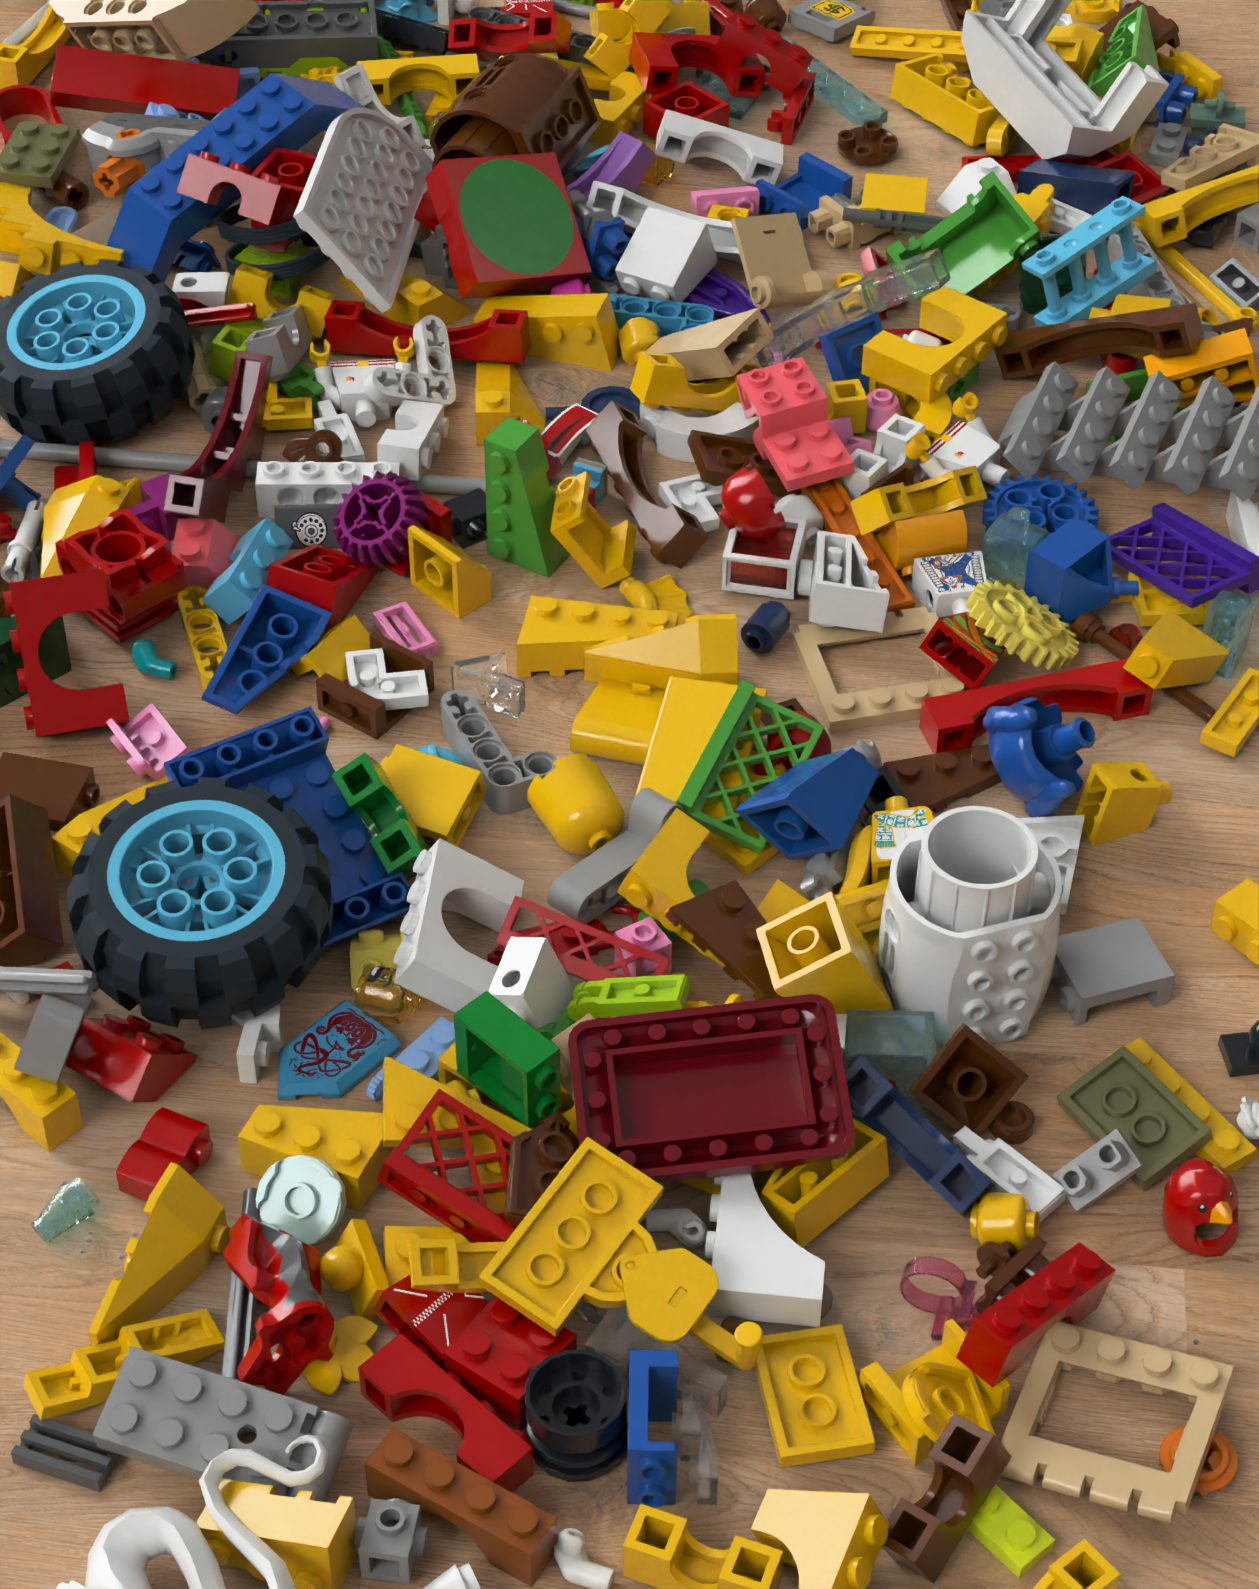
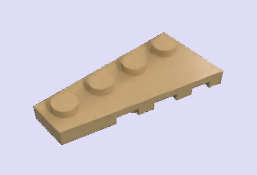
(1219, 154)

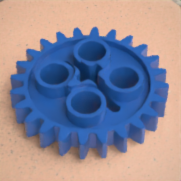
(1048, 501)

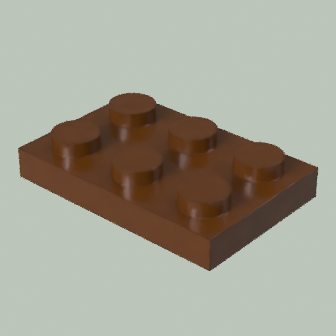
(722, 456)

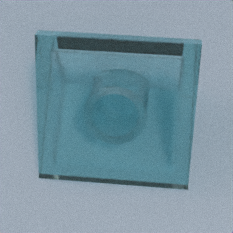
(893, 1042)

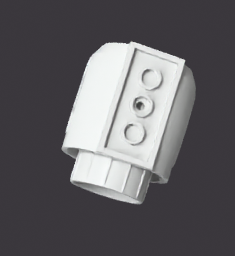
(971, 923)

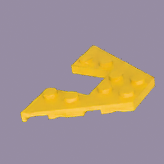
(404, 1099)

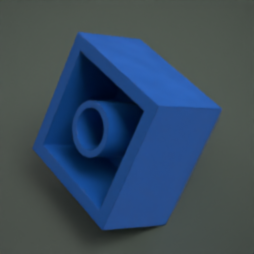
(1074, 571)

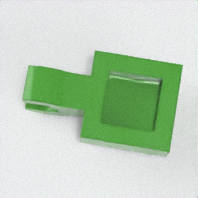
(302, 383)

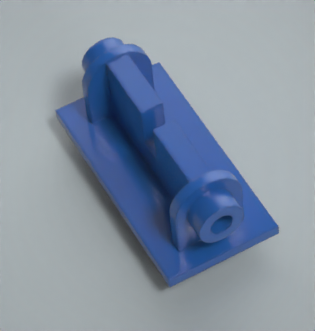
(197, 257)

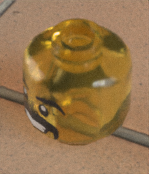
(384, 999)

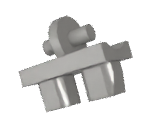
(1098, 1170)

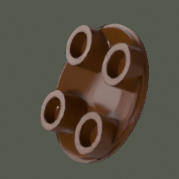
(867, 143)

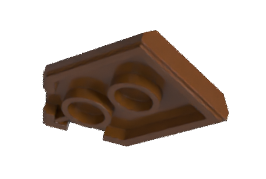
(535, 1162)

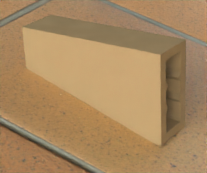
(718, 346)

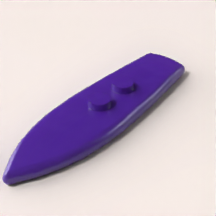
(719, 292)

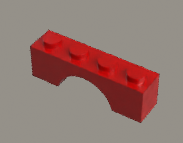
(539, 34)
(1014, 1324)
(408, 1383)

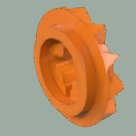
(1219, 1467)

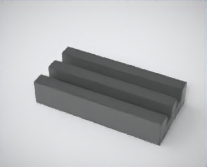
(70, 1444)

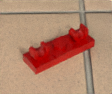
(794, 111)

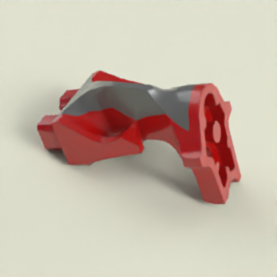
(288, 1280)

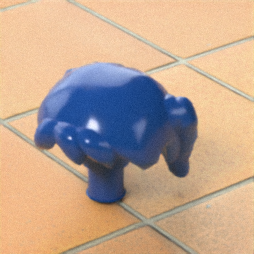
(1037, 753)

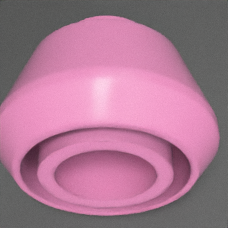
(880, 408)

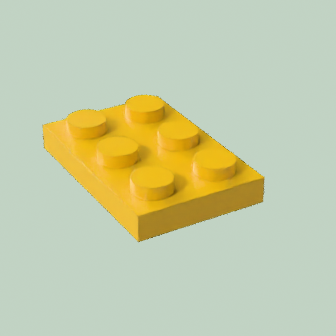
(812, 1396)

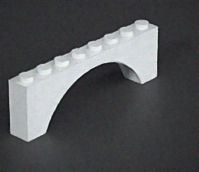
(756, 1263)

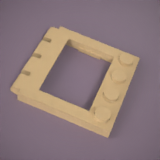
(874, 705)
(1112, 1479)

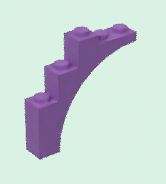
(619, 166)

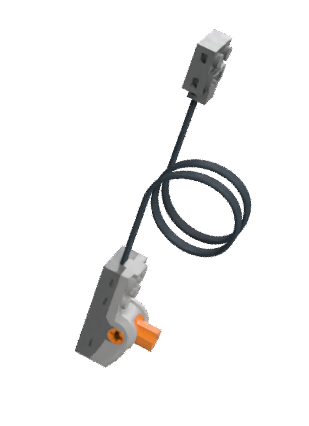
(130, 145)

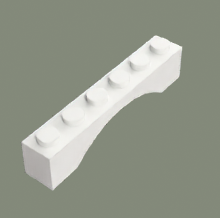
(632, 208)

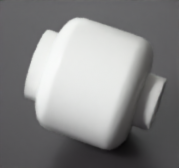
(802, 508)

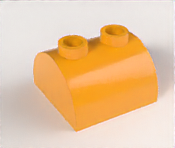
(923, 537)

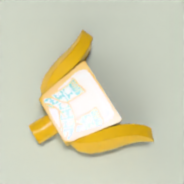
(876, 843)

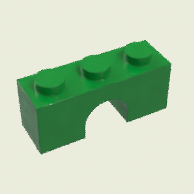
(382, 810)

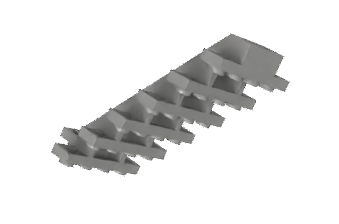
(1142, 430)

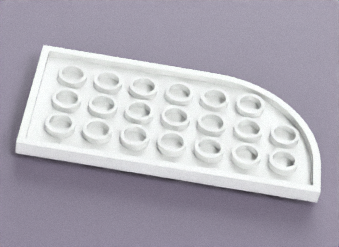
(365, 200)

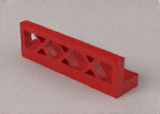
(573, 965)

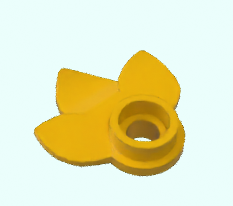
(348, 1351)

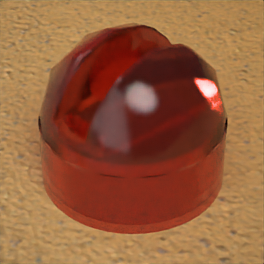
(1127, 634)

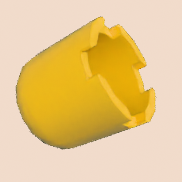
(577, 805)

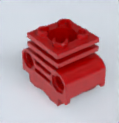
(137, 569)

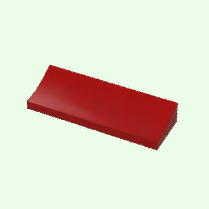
(129, 82)

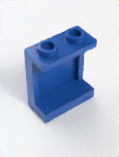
(802, 190)
(651, 1398)

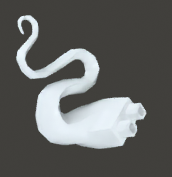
(143, 1534)

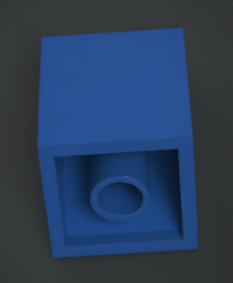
(812, 804)

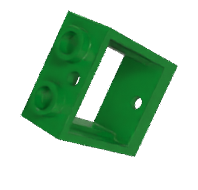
(507, 1060)

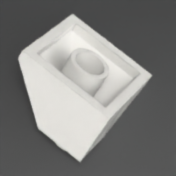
(968, 182)

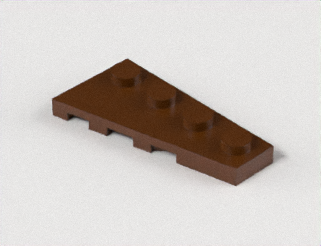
(726, 926)

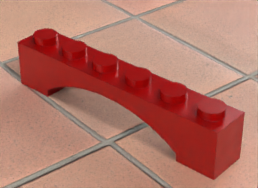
(358, 330)
(1103, 689)

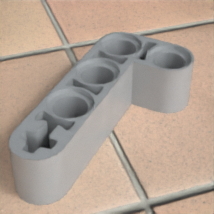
(482, 749)
(592, 883)
(52, 1035)

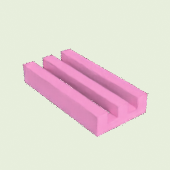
(428, 643)

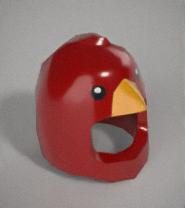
(1197, 1196)

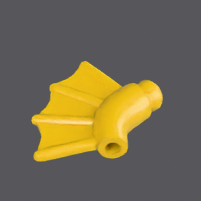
(657, 595)

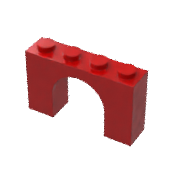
(660, 55)
(35, 607)

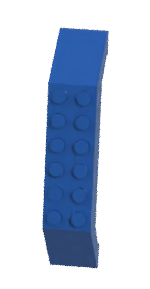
(273, 114)

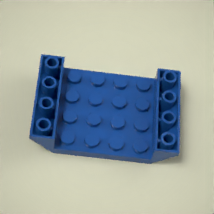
(293, 765)

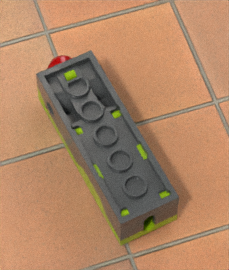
(301, 36)

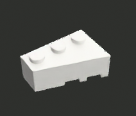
(844, 587)

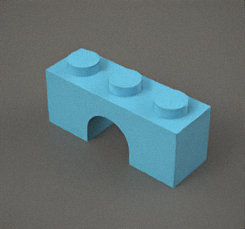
(239, 584)

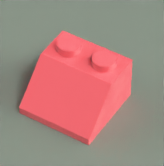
(203, 549)

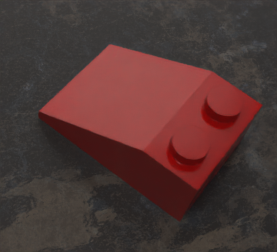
(322, 579)

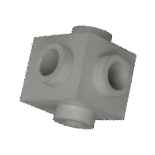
(390, 1540)

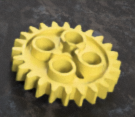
(1022, 625)

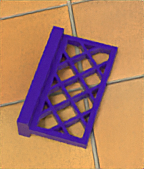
(1189, 543)

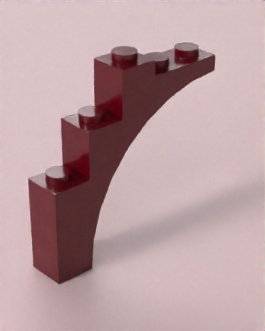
(236, 438)

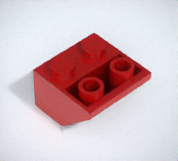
(129, 1057)

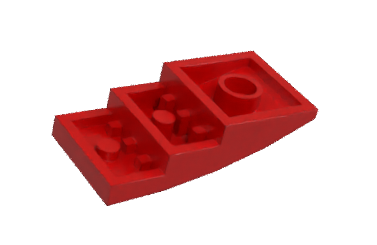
(1147, 182)

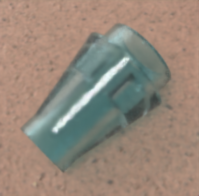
(66, 1209)

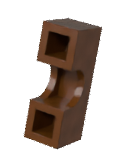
(966, 1470)

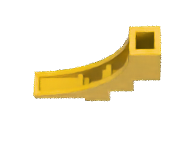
(39, 243)

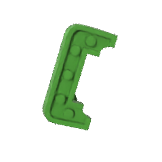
(977, 237)

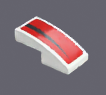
(568, 431)

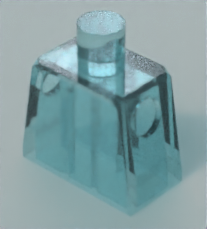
(1008, 545)
(1230, 622)

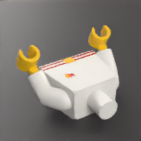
(345, 382)
(960, 447)

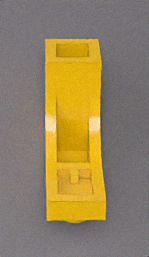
(934, 415)

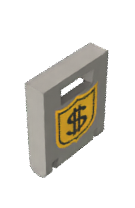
(840, 18)

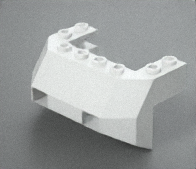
(1040, 90)

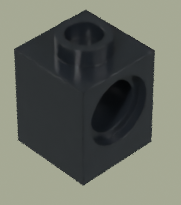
(468, 518)

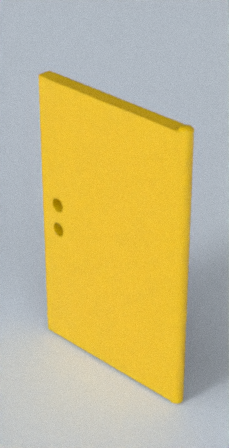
(681, 734)

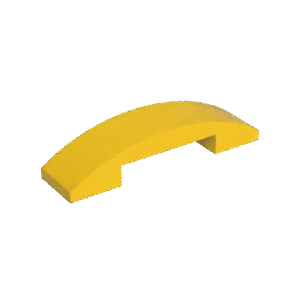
(449, 1265)

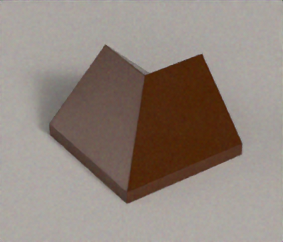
(968, 1082)

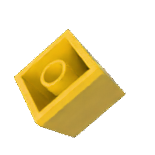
(824, 955)

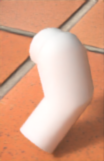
(679, 1222)
(575, 1562)

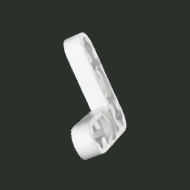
(426, 378)

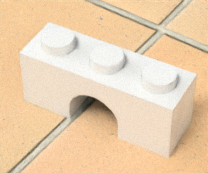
(415, 437)
(887, 455)

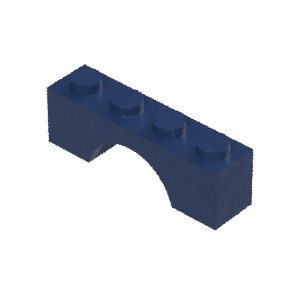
(915, 1138)

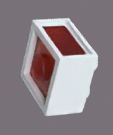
(764, 564)

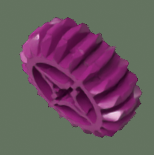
(360, 528)

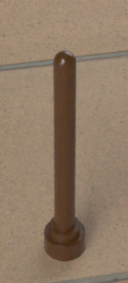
(1090, 629)

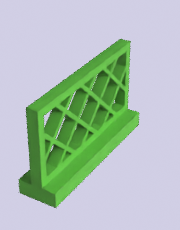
(723, 744)

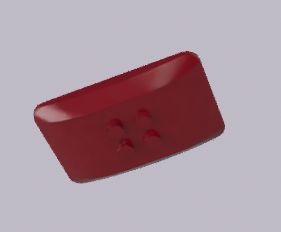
(714, 1087)

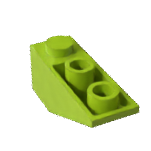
(226, 343)

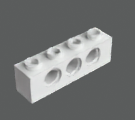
(311, 482)

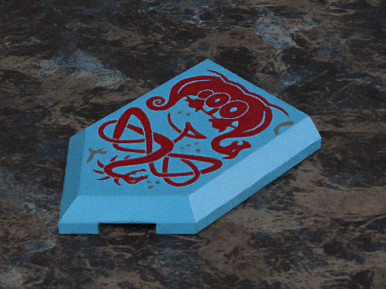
(334, 1054)

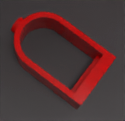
(25, 100)

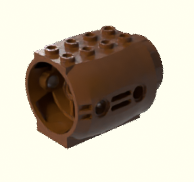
(519, 109)

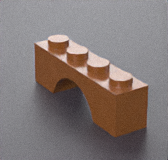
(505, 1526)

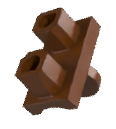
(1007, 1271)

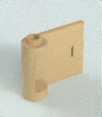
(777, 262)

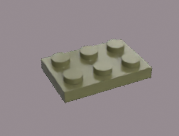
(37, 153)
(1132, 1099)

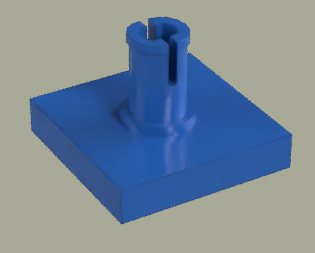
(845, 347)
(9, 484)

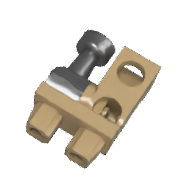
(842, 232)

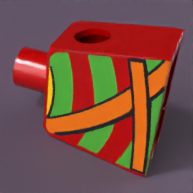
(962, 648)

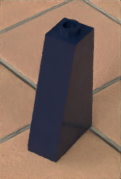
(1076, 184)

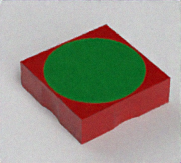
(507, 223)

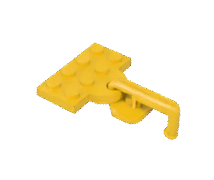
(586, 1232)

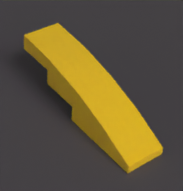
(95, 1367)

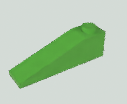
(1128, 42)

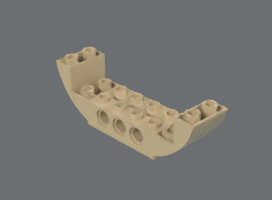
(154, 27)

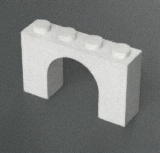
(428, 957)

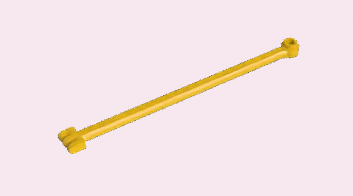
(1202, 283)

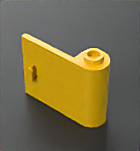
(617, 721)

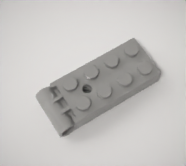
(188, 1416)

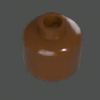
(767, 14)

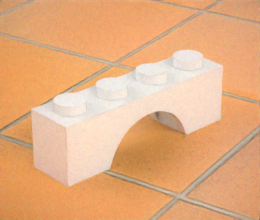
(688, 137)

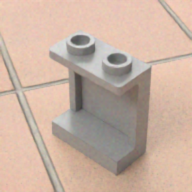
(1109, 966)

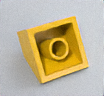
(447, 573)

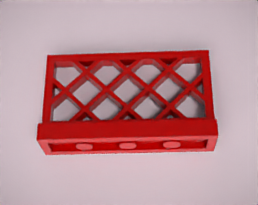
(433, 1192)

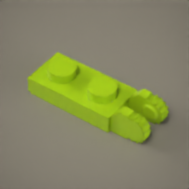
(629, 996)

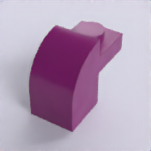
(152, 511)

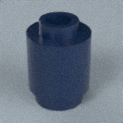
(766, 627)

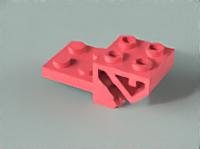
(793, 424)

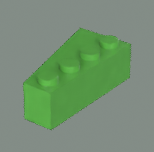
(520, 499)

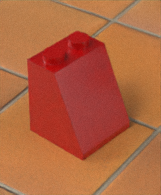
(294, 170)

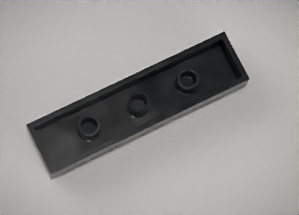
(412, 31)

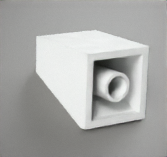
(666, 256)

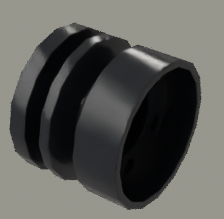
(576, 1415)

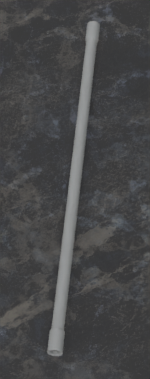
(182, 462)

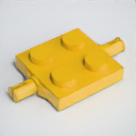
(1153, 603)

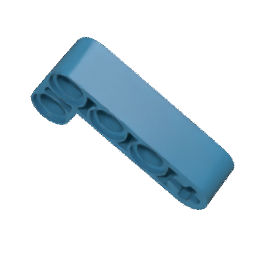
(668, 315)

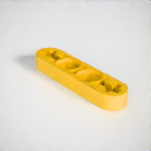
(201, 638)

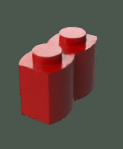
(164, 1140)

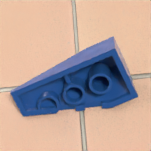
(266, 645)

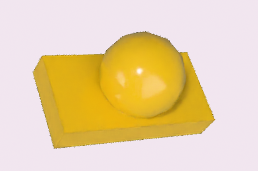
(356, 1267)

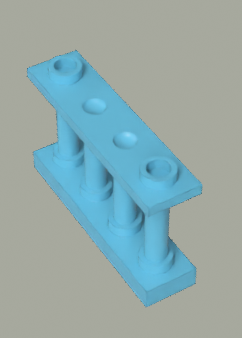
(1109, 280)

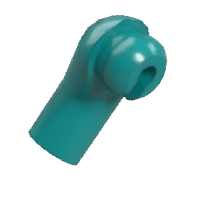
(148, 661)

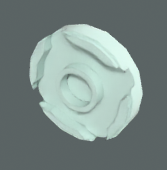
(302, 1198)

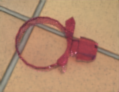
(944, 1307)

